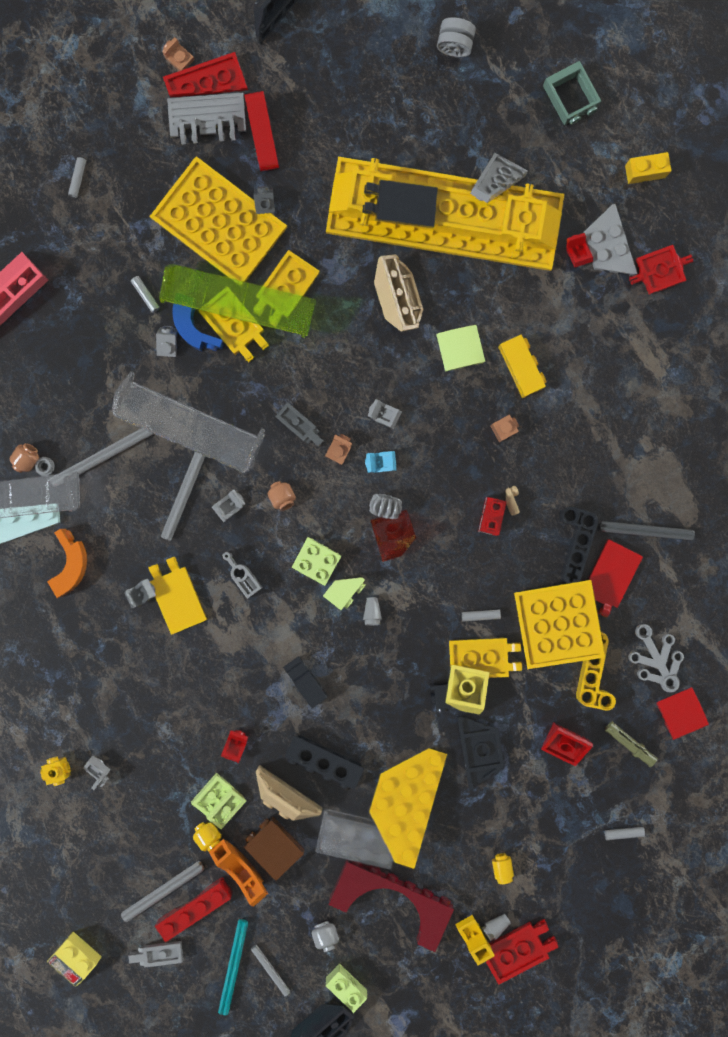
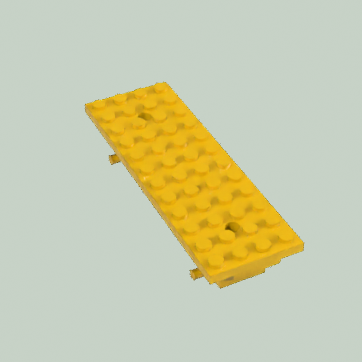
(510, 229)

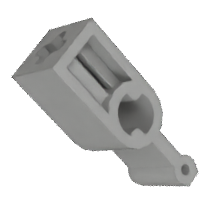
(249, 577)

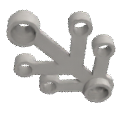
(659, 660)

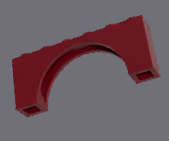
(359, 878)

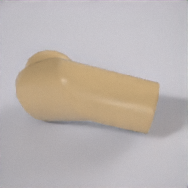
(511, 503)

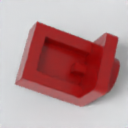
(578, 250)
(235, 746)

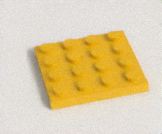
(559, 624)

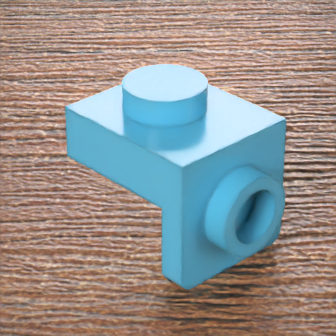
(380, 462)

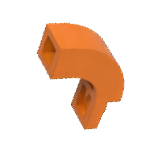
(75, 564)
(240, 869)

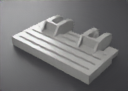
(207, 114)

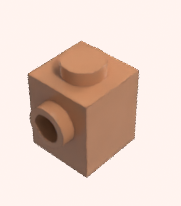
(505, 428)

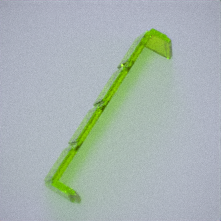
(237, 299)

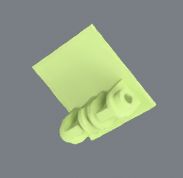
(316, 561)

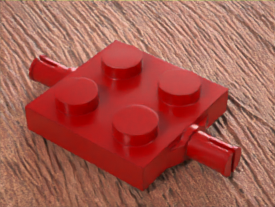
(661, 269)

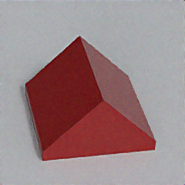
(566, 745)

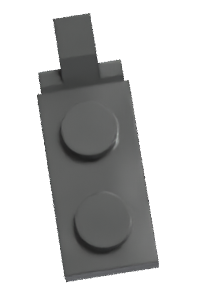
(299, 424)

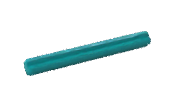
(233, 967)

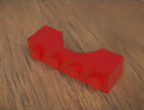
(188, 914)

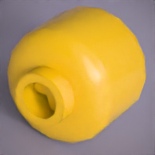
(206, 836)

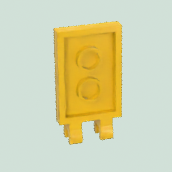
(292, 275)
(236, 333)
(177, 597)
(485, 655)

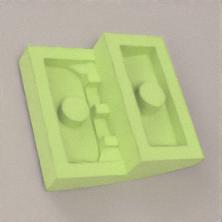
(460, 348)
(218, 801)

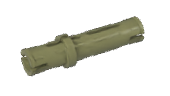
(638, 750)

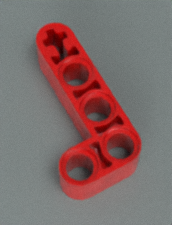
(261, 131)

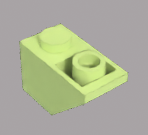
(342, 591)

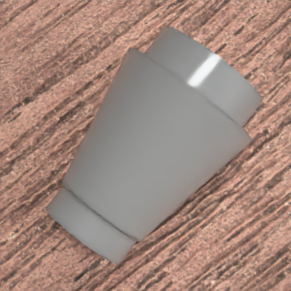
(372, 612)
(495, 927)

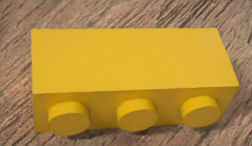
(522, 366)

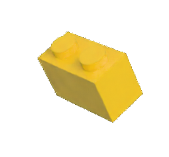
(648, 168)

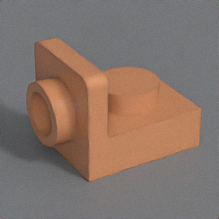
(177, 55)
(339, 449)

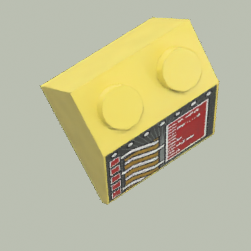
(74, 959)

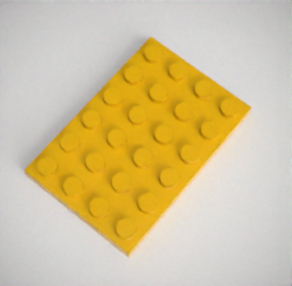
(218, 221)

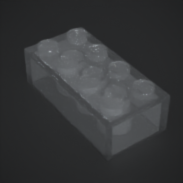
(352, 839)

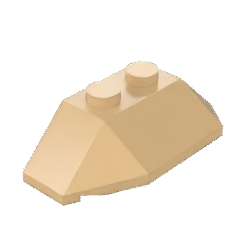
(398, 293)
(284, 797)

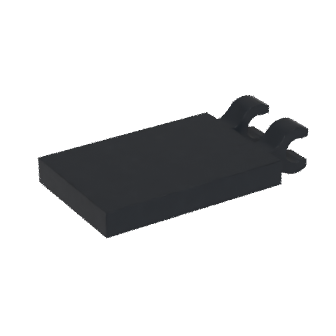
(402, 203)

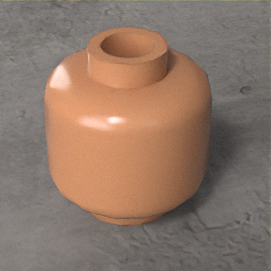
(24, 458)
(281, 496)

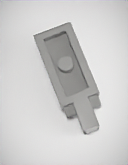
(158, 954)

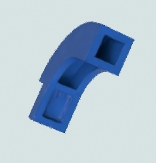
(185, 326)

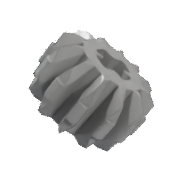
(385, 506)

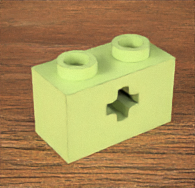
(346, 988)

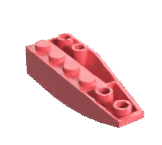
(17, 284)

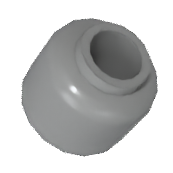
(325, 936)

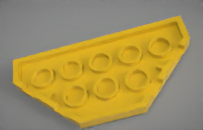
(405, 803)

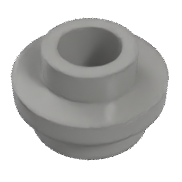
(38, 466)

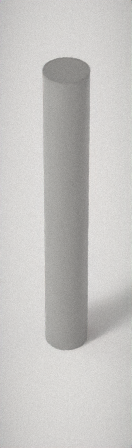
(270, 970)

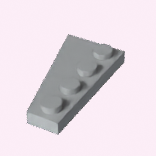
(497, 178)

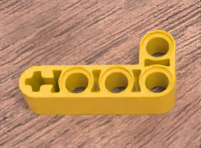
(593, 687)

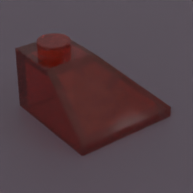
(393, 535)

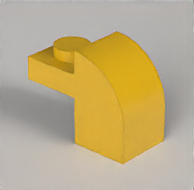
(475, 940)

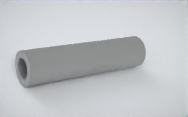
(77, 177)
(145, 294)
(481, 615)
(624, 833)

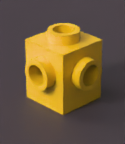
(61, 768)

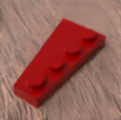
(210, 77)

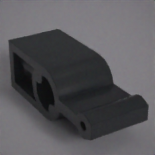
(305, 682)

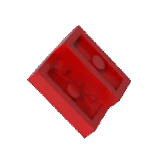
(682, 713)

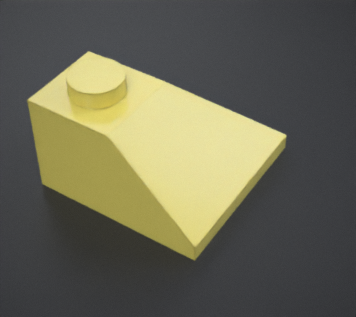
(467, 689)

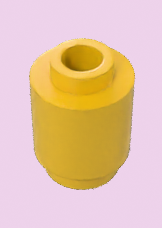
(503, 868)

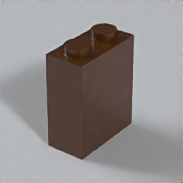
(273, 847)

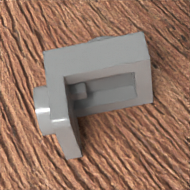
(166, 341)
(384, 414)
(229, 505)
(98, 770)

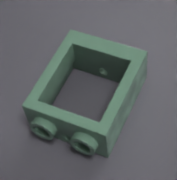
(555, 80)

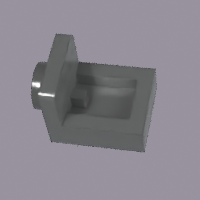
(264, 200)
(140, 594)

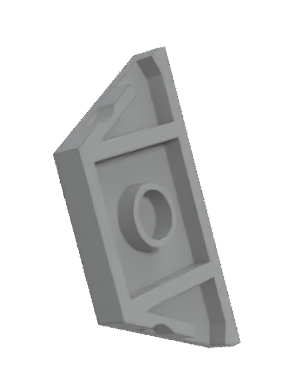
(609, 244)

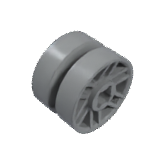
(456, 37)

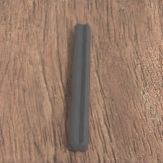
(644, 530)

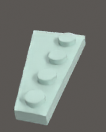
(22, 525)

